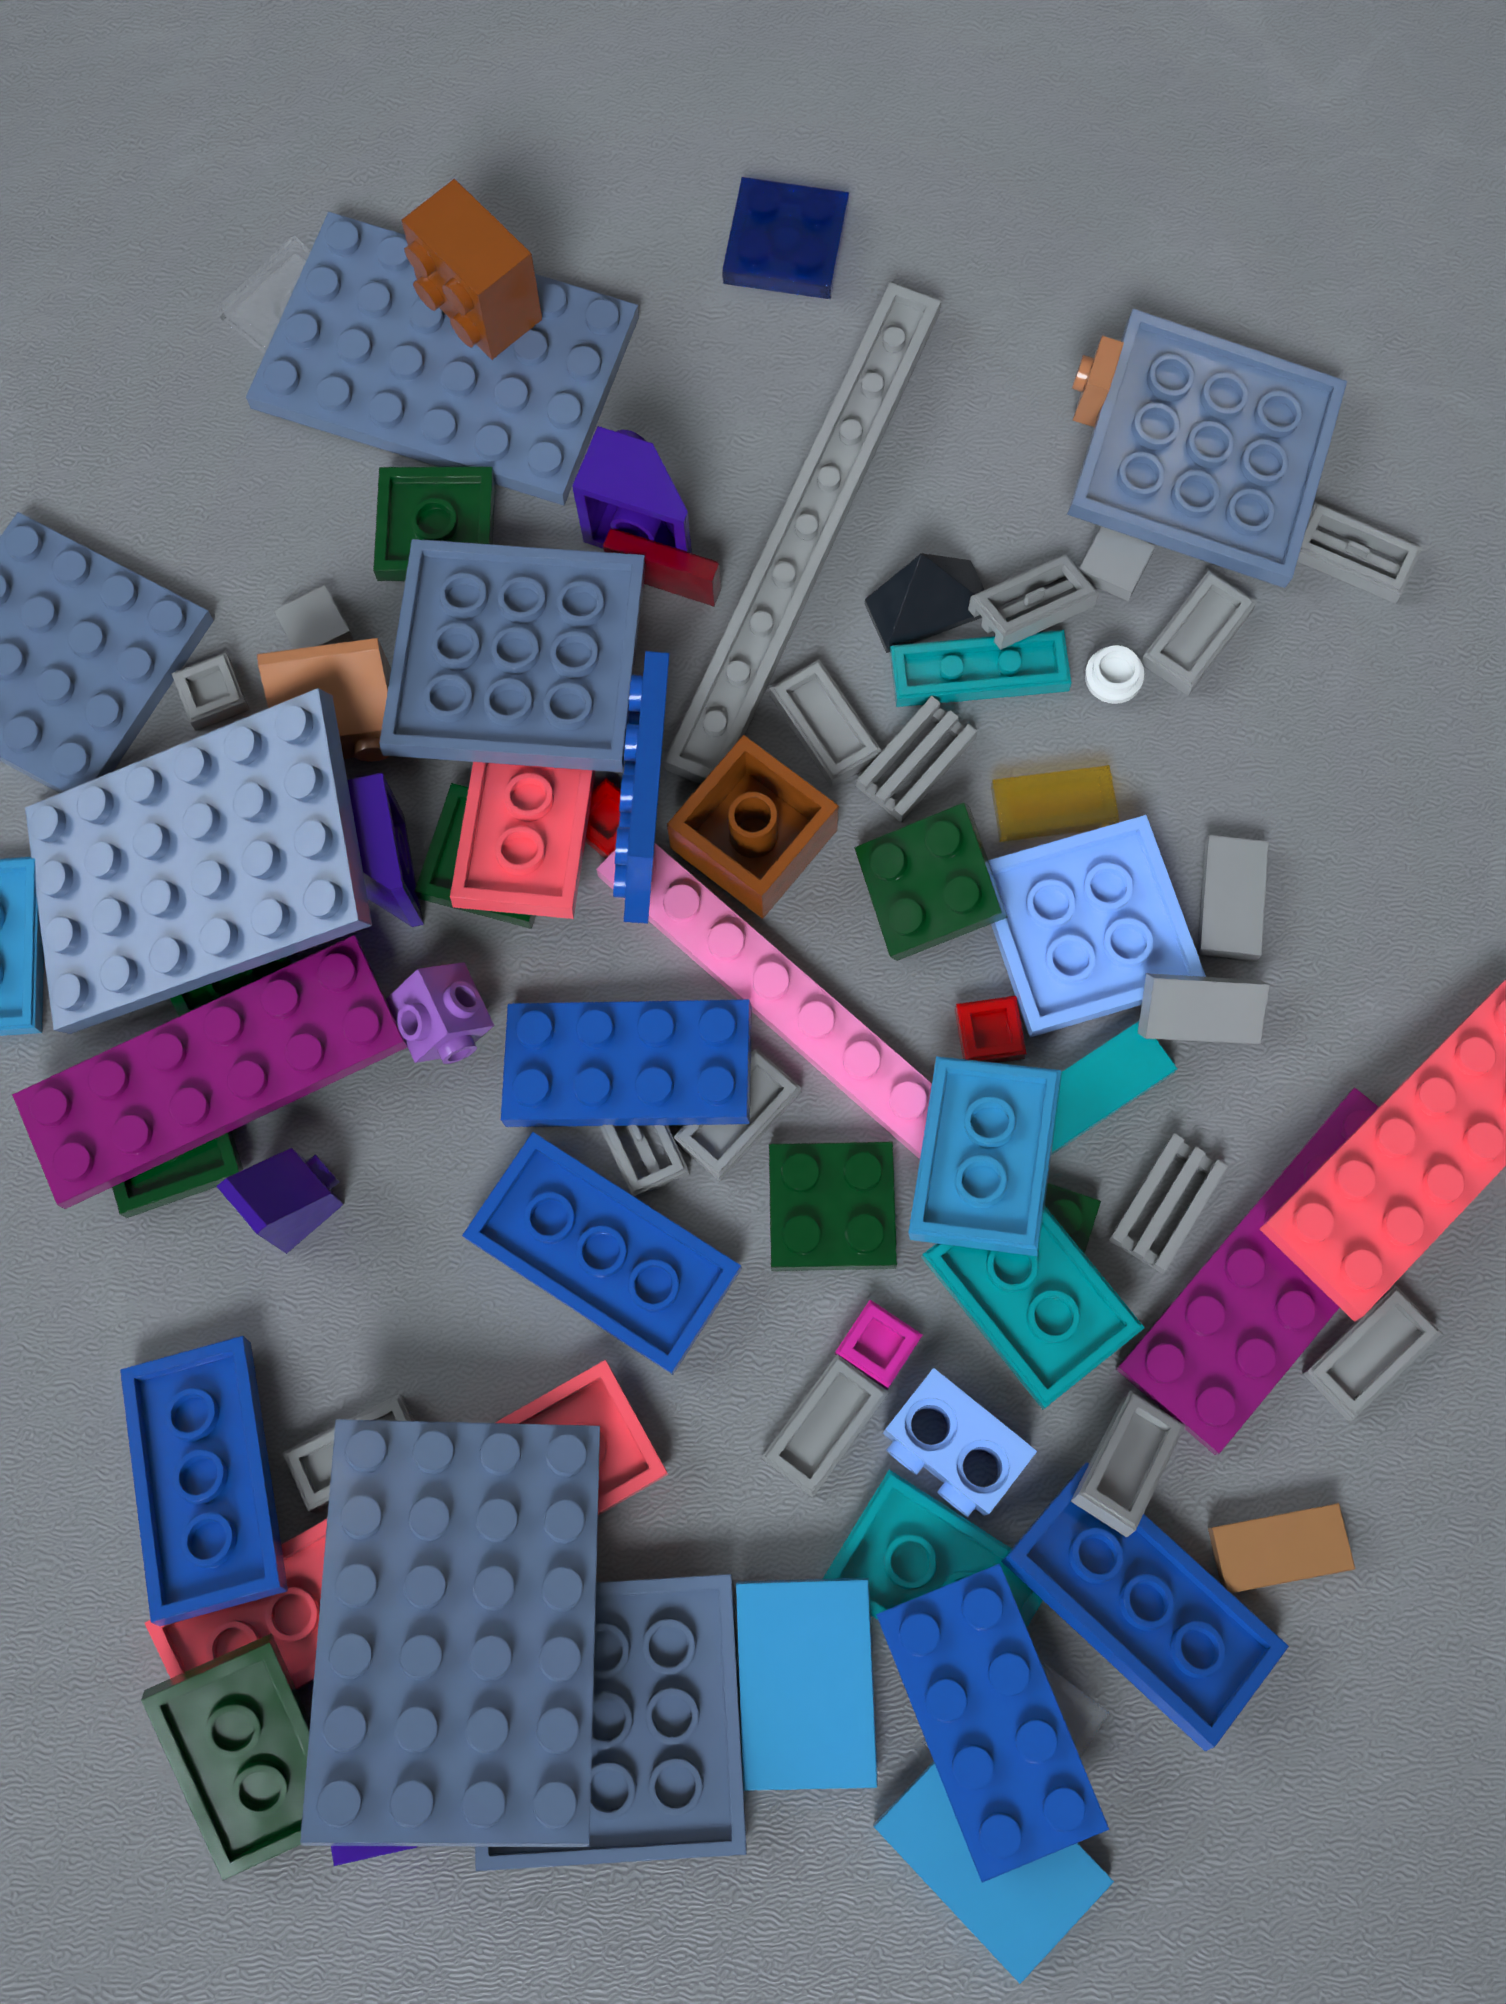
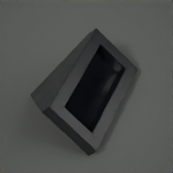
(923, 599)

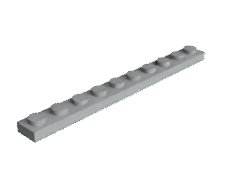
(803, 533)

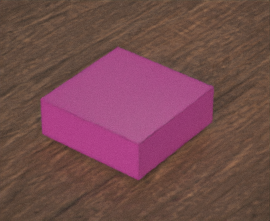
(878, 1344)

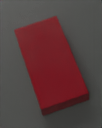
(670, 567)

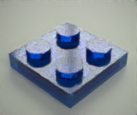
(785, 238)

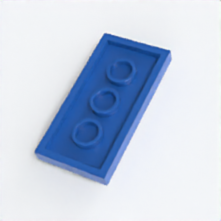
(641, 787)
(627, 1063)
(602, 1252)
(202, 1482)
(1149, 1613)
(992, 1723)

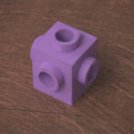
(440, 1013)

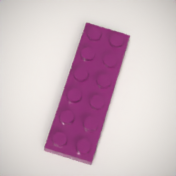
(208, 1072)
(1242, 1312)

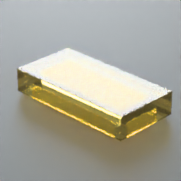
(1054, 803)

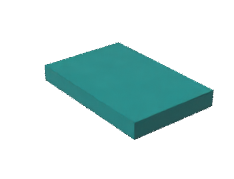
(1041, 1313)
(919, 1545)

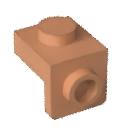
(1095, 379)

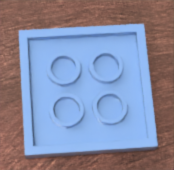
(1089, 924)

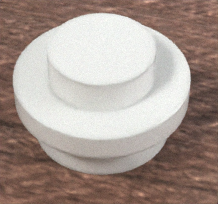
(1114, 674)

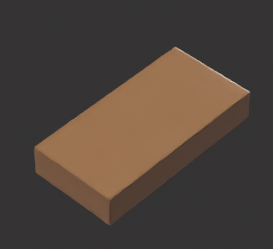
(1281, 1548)

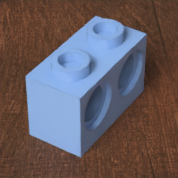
(968, 1429)

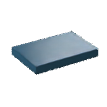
(20, 949)
(986, 1156)
(806, 1684)
(1012, 1915)

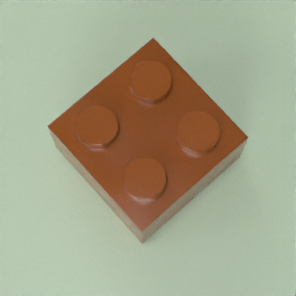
(472, 270)
(753, 826)

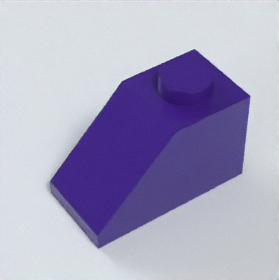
(283, 1197)

